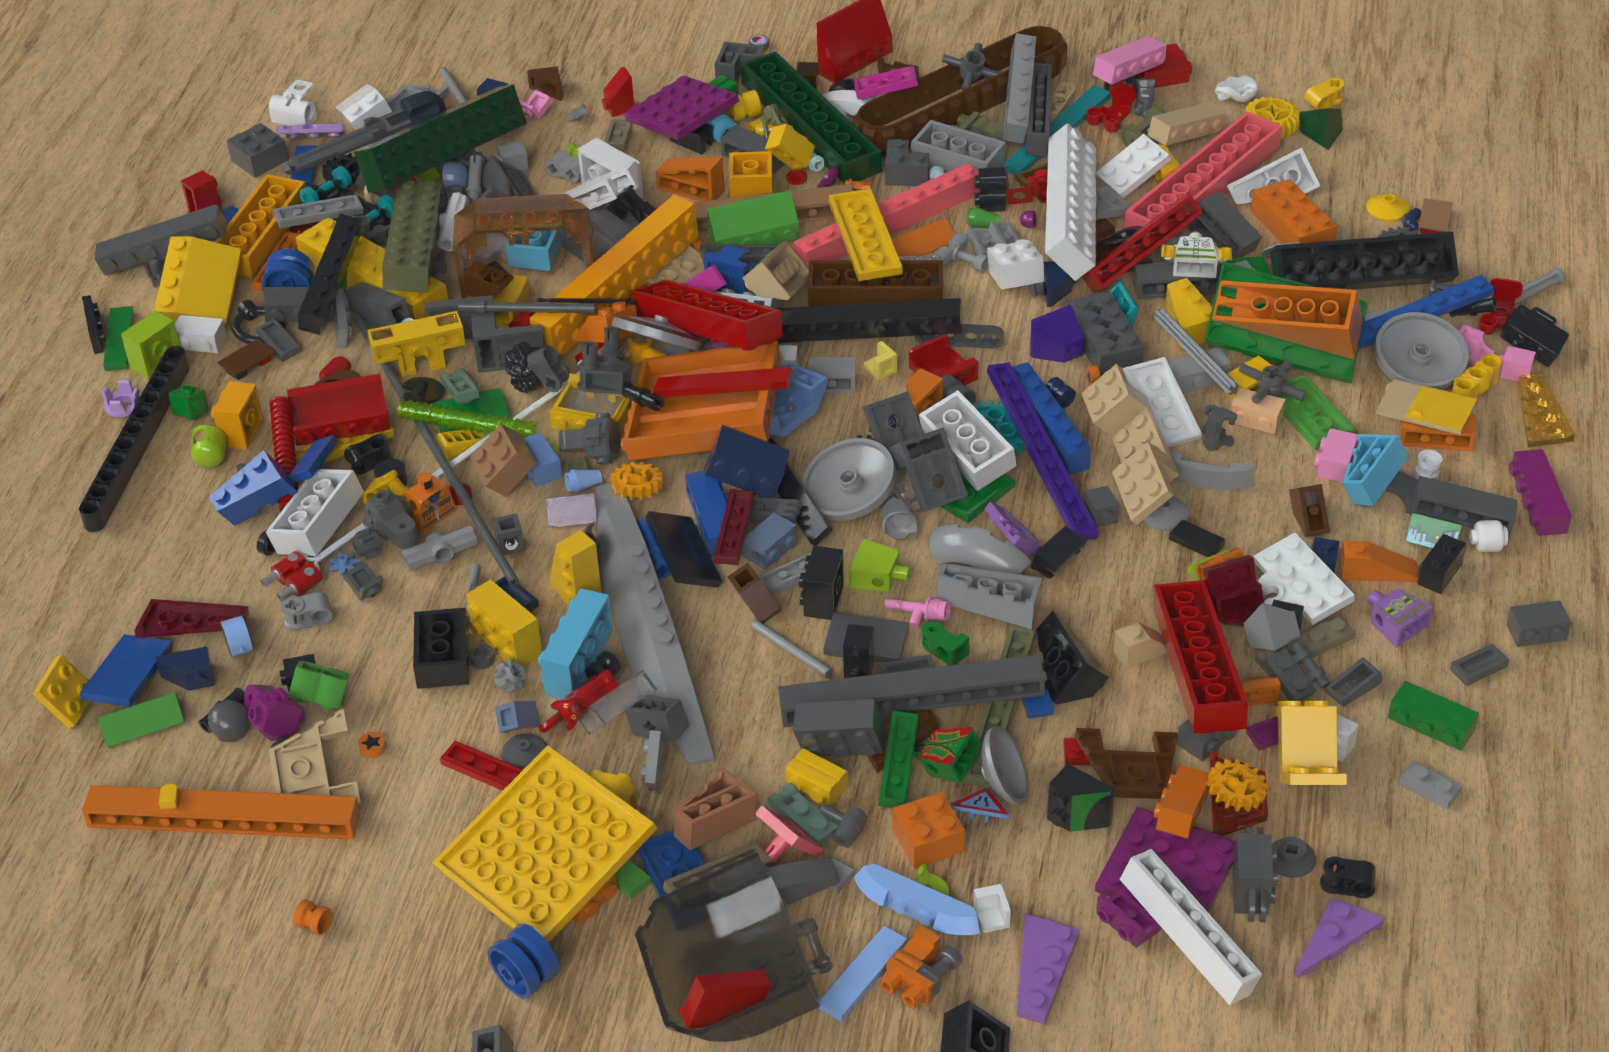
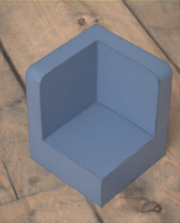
(516, 716)

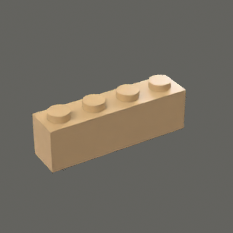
(1186, 124)

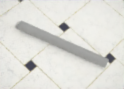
(791, 648)

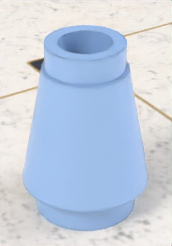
(580, 480)

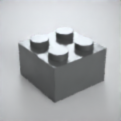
(257, 150)

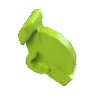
(931, 880)

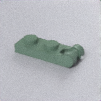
(459, 386)
(803, 814)

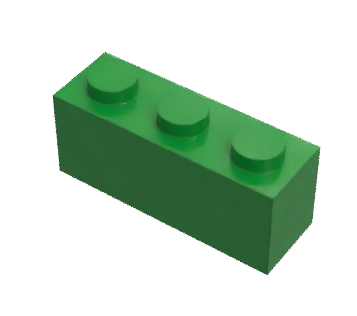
(1433, 715)

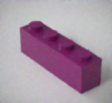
(1540, 492)

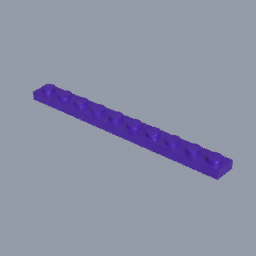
(1042, 451)

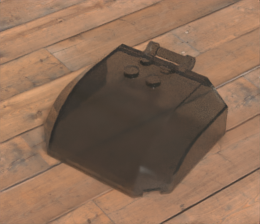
(729, 926)

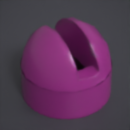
(1028, 219)

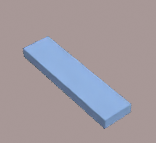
(861, 974)

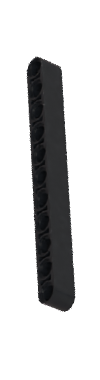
(133, 440)

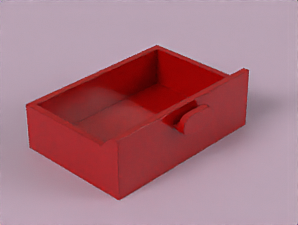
(723, 995)

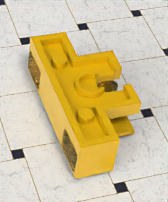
(415, 340)

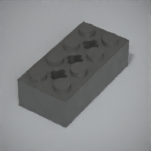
(1107, 332)

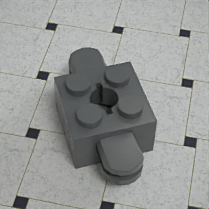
(1254, 874)

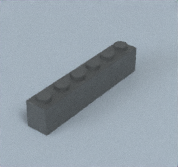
(1039, 112)
(154, 240)

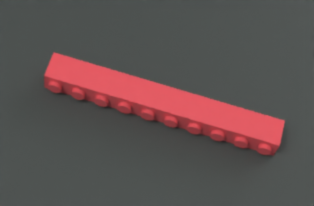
(897, 212)

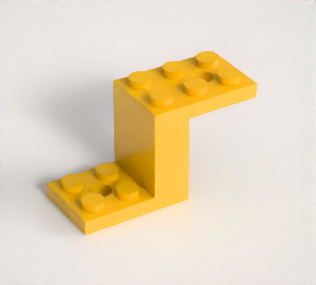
(1307, 743)

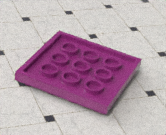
(681, 107)
(1198, 862)

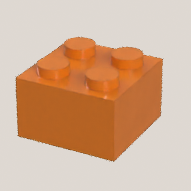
(928, 829)

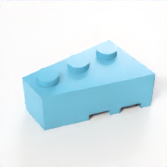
(1373, 467)

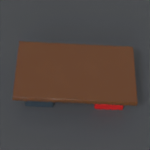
(245, 358)

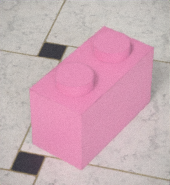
(1335, 454)

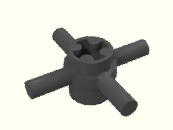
(971, 66)
(1272, 382)

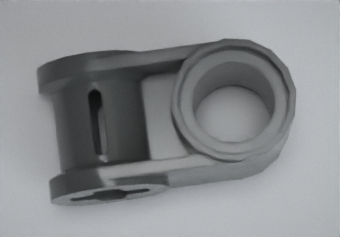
(547, 367)

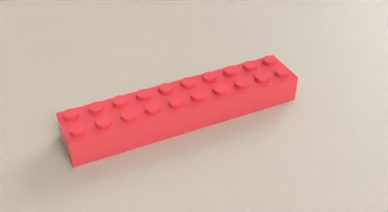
(1212, 168)

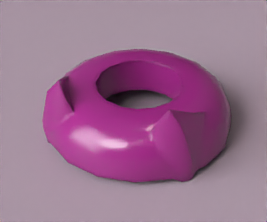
(829, 178)

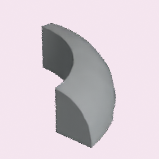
(976, 548)

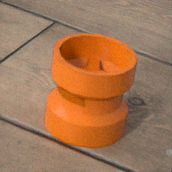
(313, 917)

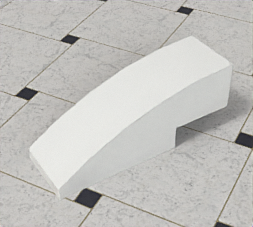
(846, 101)

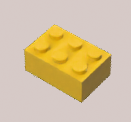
(503, 623)

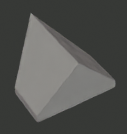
(1271, 627)

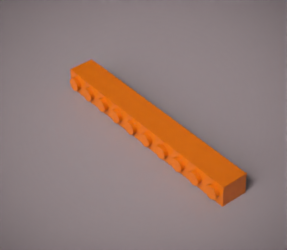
(223, 812)

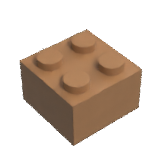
(503, 460)

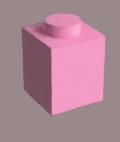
(1516, 363)

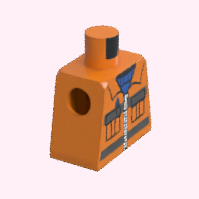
(429, 502)

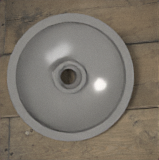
(1004, 766)

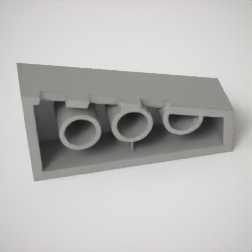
(991, 593)

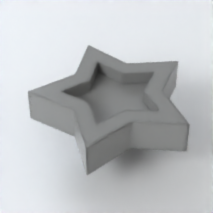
(576, 113)

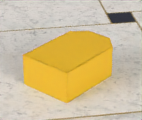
(168, 796)

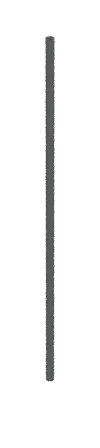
(447, 469)

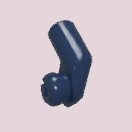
(1409, 218)

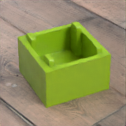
(148, 341)

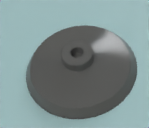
(522, 749)

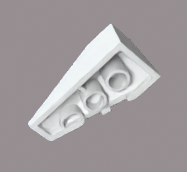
(1292, 166)

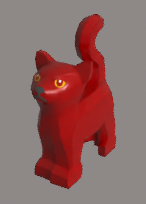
(579, 700)

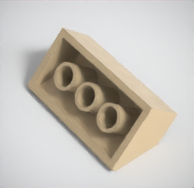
(778, 274)

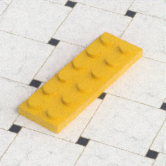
(865, 235)

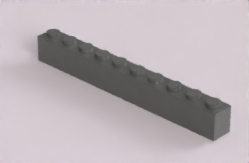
(926, 687)

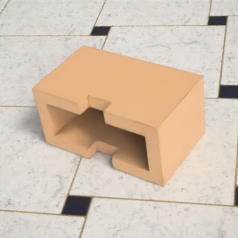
(1262, 416)

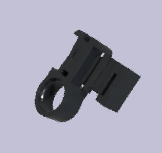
(630, 201)

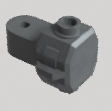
(598, 439)
(390, 519)

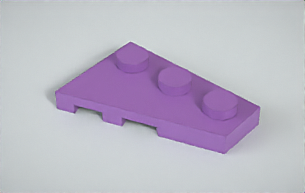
(1013, 529)

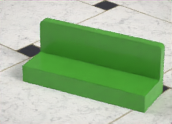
(140, 719)

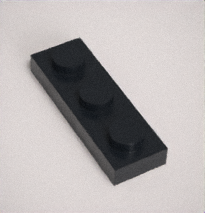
(94, 324)

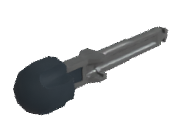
(413, 110)

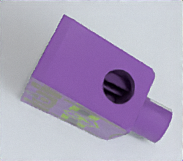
(1399, 615)

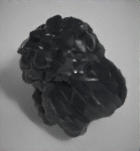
(517, 367)

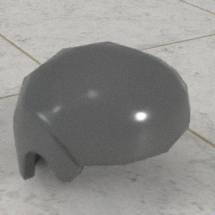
(228, 721)

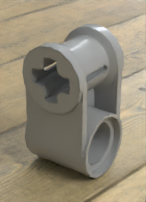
(309, 609)

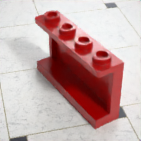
(338, 409)

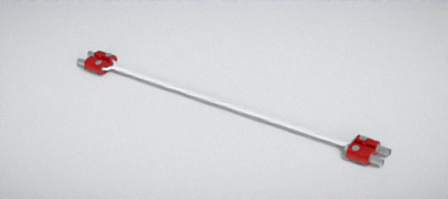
(302, 575)

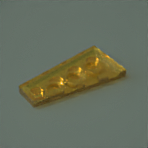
(1541, 413)

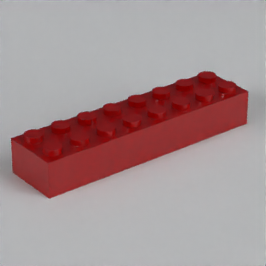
(709, 314)
(1200, 657)

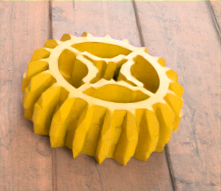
(1277, 111)

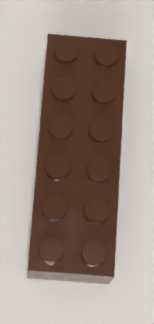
(837, 283)

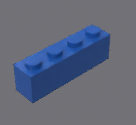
(708, 506)

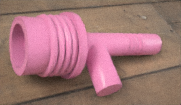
(933, 609)

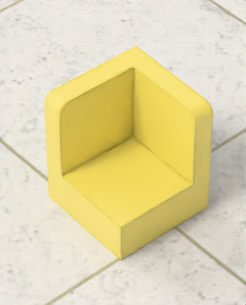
(884, 363)

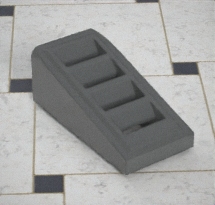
(1372, 680)

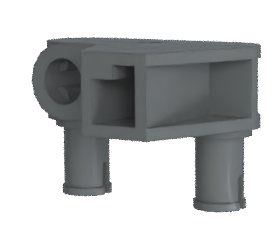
(604, 368)

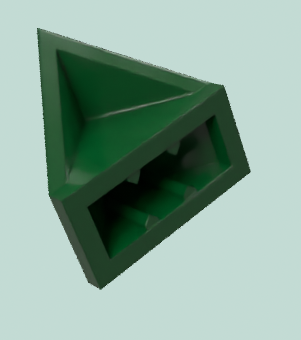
(1321, 125)

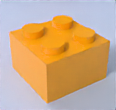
(750, 173)
(238, 414)

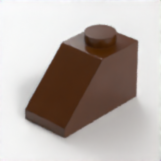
(1310, 509)

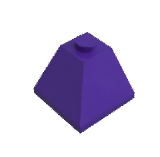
(1056, 336)

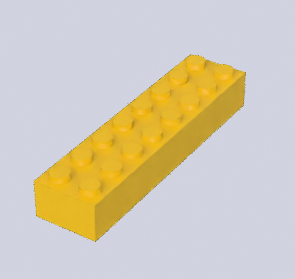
(367, 266)

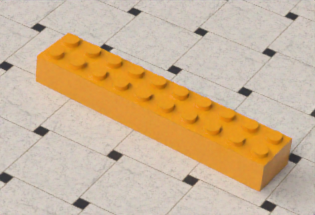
(623, 268)

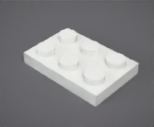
(1133, 166)

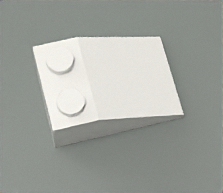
(361, 105)

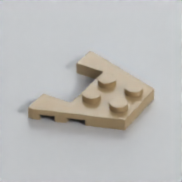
(301, 764)

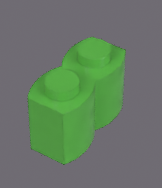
(319, 685)

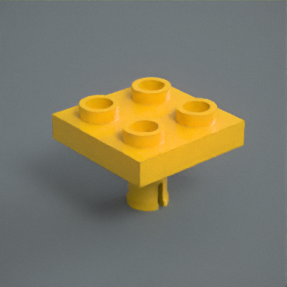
(61, 691)

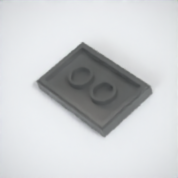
(888, 636)

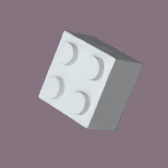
(1015, 264)

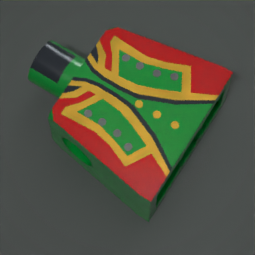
(949, 753)

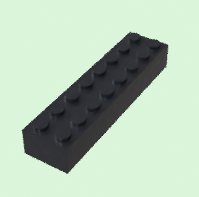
(1369, 261)

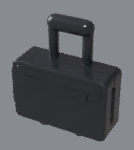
(1535, 332)

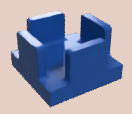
(730, 267)

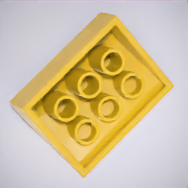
(198, 279)

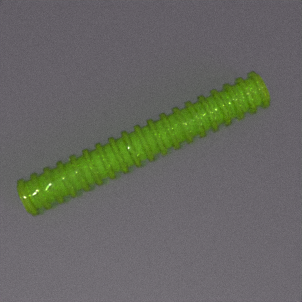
(460, 419)

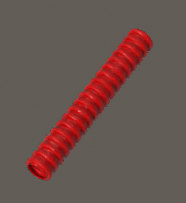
(283, 439)

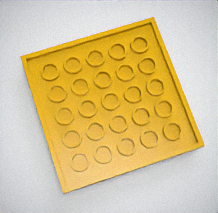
(544, 845)

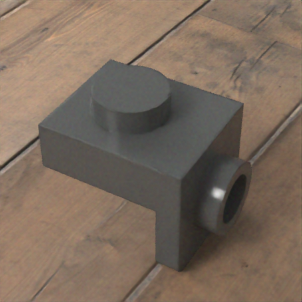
(363, 581)

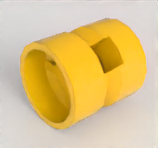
(748, 105)

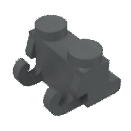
(1213, 427)

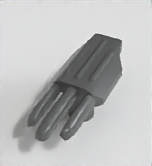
(154, 270)

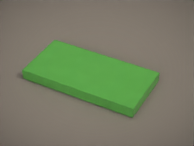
(1314, 414)

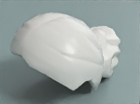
(1237, 88)

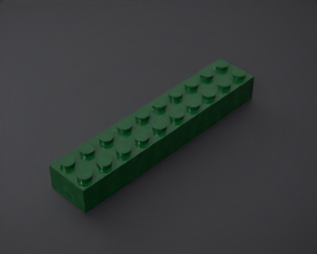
(812, 117)
(440, 138)

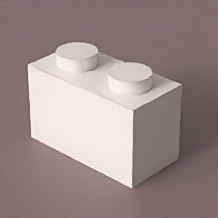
(200, 333)

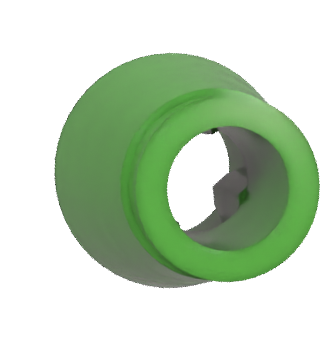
(981, 218)

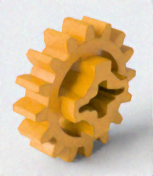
(636, 480)
(1237, 785)

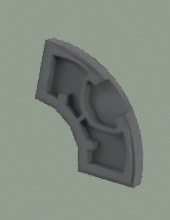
(1403, 486)

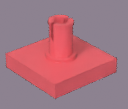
(787, 835)

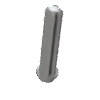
(1555, 276)

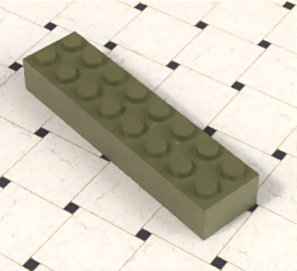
(412, 236)

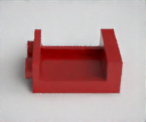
(940, 359)

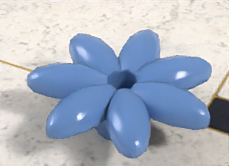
(343, 562)

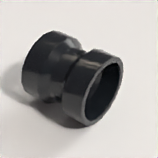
(604, 661)

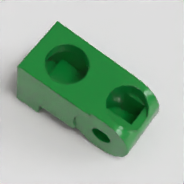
(943, 644)

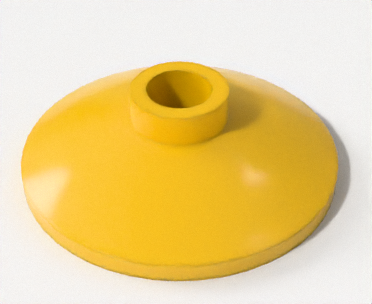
(1387, 207)

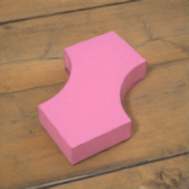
(1475, 344)

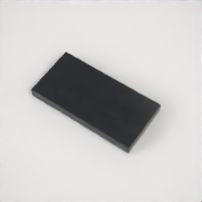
(683, 549)

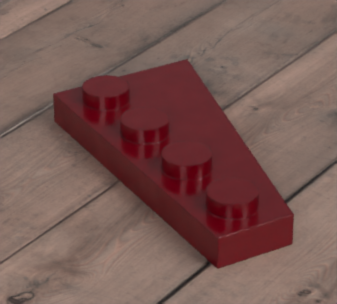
(184, 617)

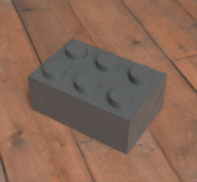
(840, 727)

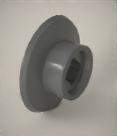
(1294, 857)

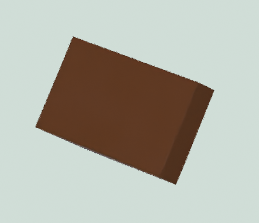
(546, 81)

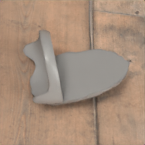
(898, 520)

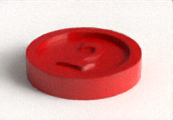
(796, 177)

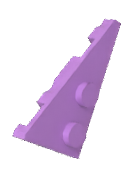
(1336, 931)

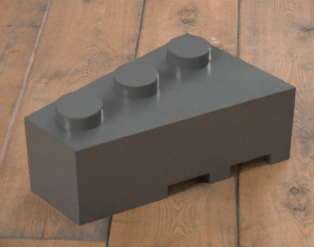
(1225, 226)

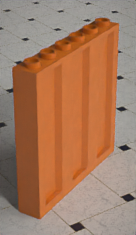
(694, 421)

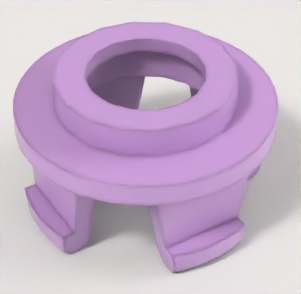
(114, 401)

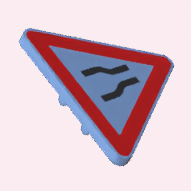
(982, 803)

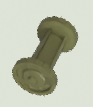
(1131, 132)

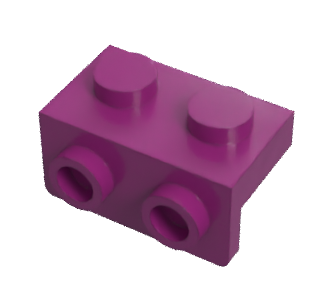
(1127, 917)

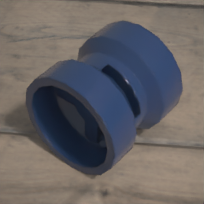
(1062, 393)

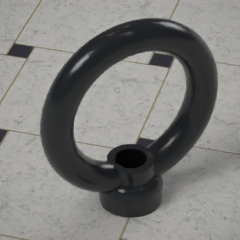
(248, 311)

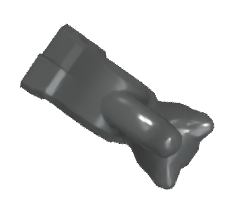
(1144, 95)

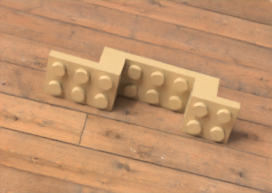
(1144, 455)

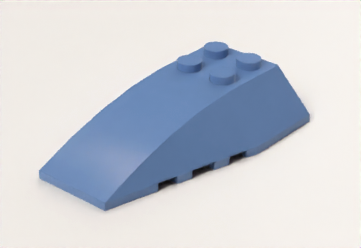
(805, 393)

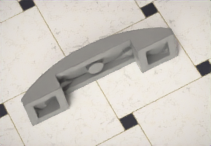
(1212, 476)

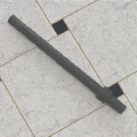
(483, 306)

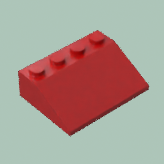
(852, 39)

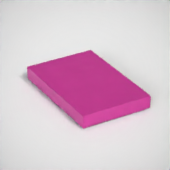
(885, 82)

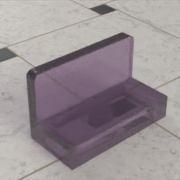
(571, 510)

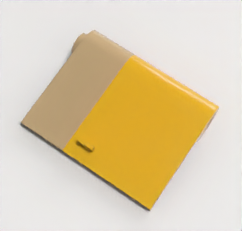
(1427, 406)

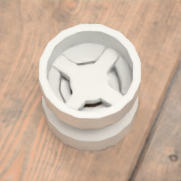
(1428, 464)

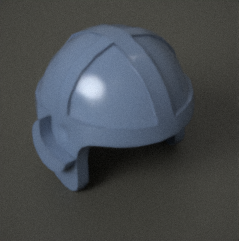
(454, 174)

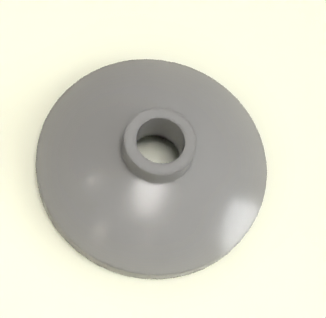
(1167, 515)

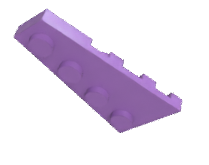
(1044, 960)

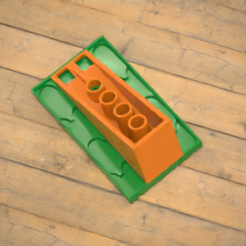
(1287, 322)

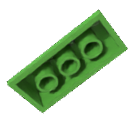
(755, 221)

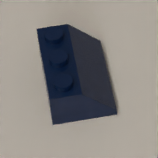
(746, 462)

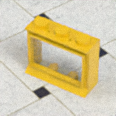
(576, 407)

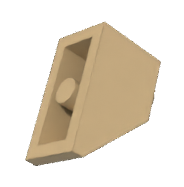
(1138, 644)

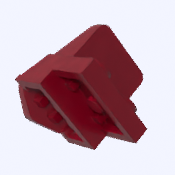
(1234, 590)

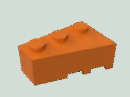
(692, 177)

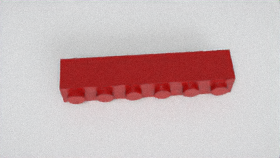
(1142, 243)

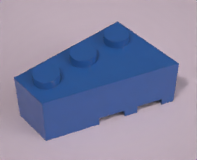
(252, 488)

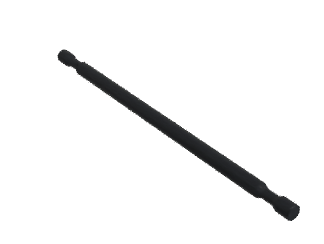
(581, 300)

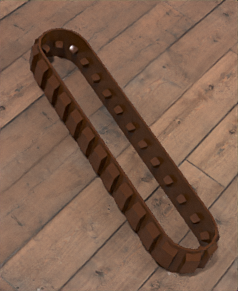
(873, 115)

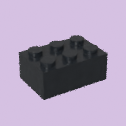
(441, 648)

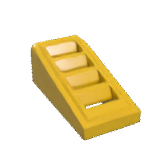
(456, 442)

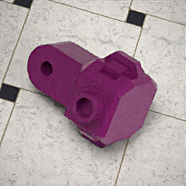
(273, 711)

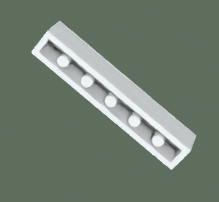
(1190, 927)

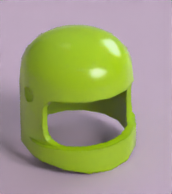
(211, 449)

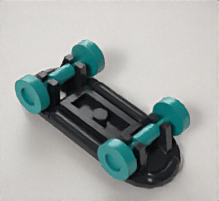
(336, 187)

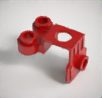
(1122, 97)
(1036, 188)
(1505, 293)

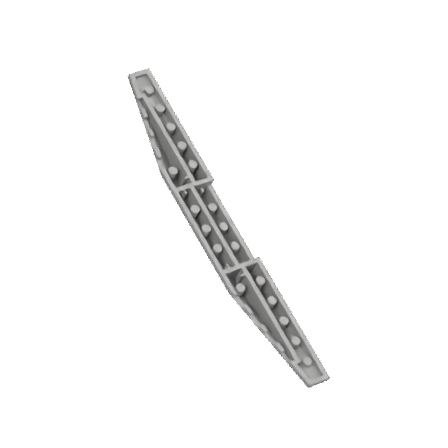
(644, 618)

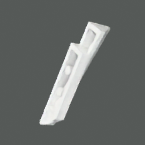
(606, 186)

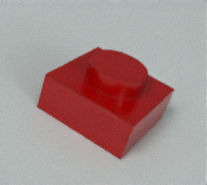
(1073, 753)

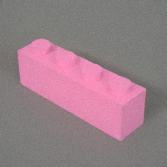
(1129, 60)

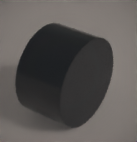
(388, 465)

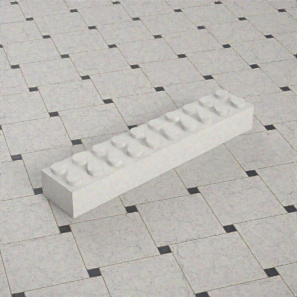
(1071, 202)

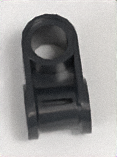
(369, 453)
(1351, 877)

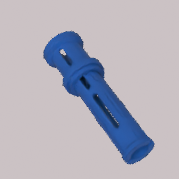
(658, 561)

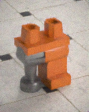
(912, 970)

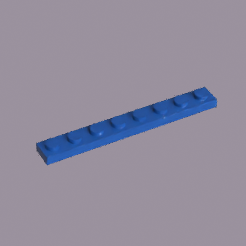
(1435, 304)

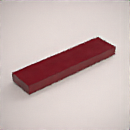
(734, 527)

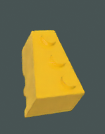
(1188, 309)
(575, 566)

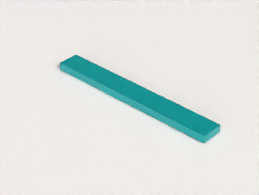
(1073, 115)

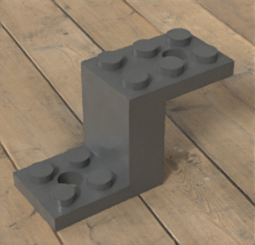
(489, 342)
(917, 452)

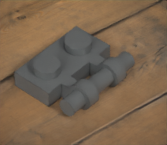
(1292, 679)

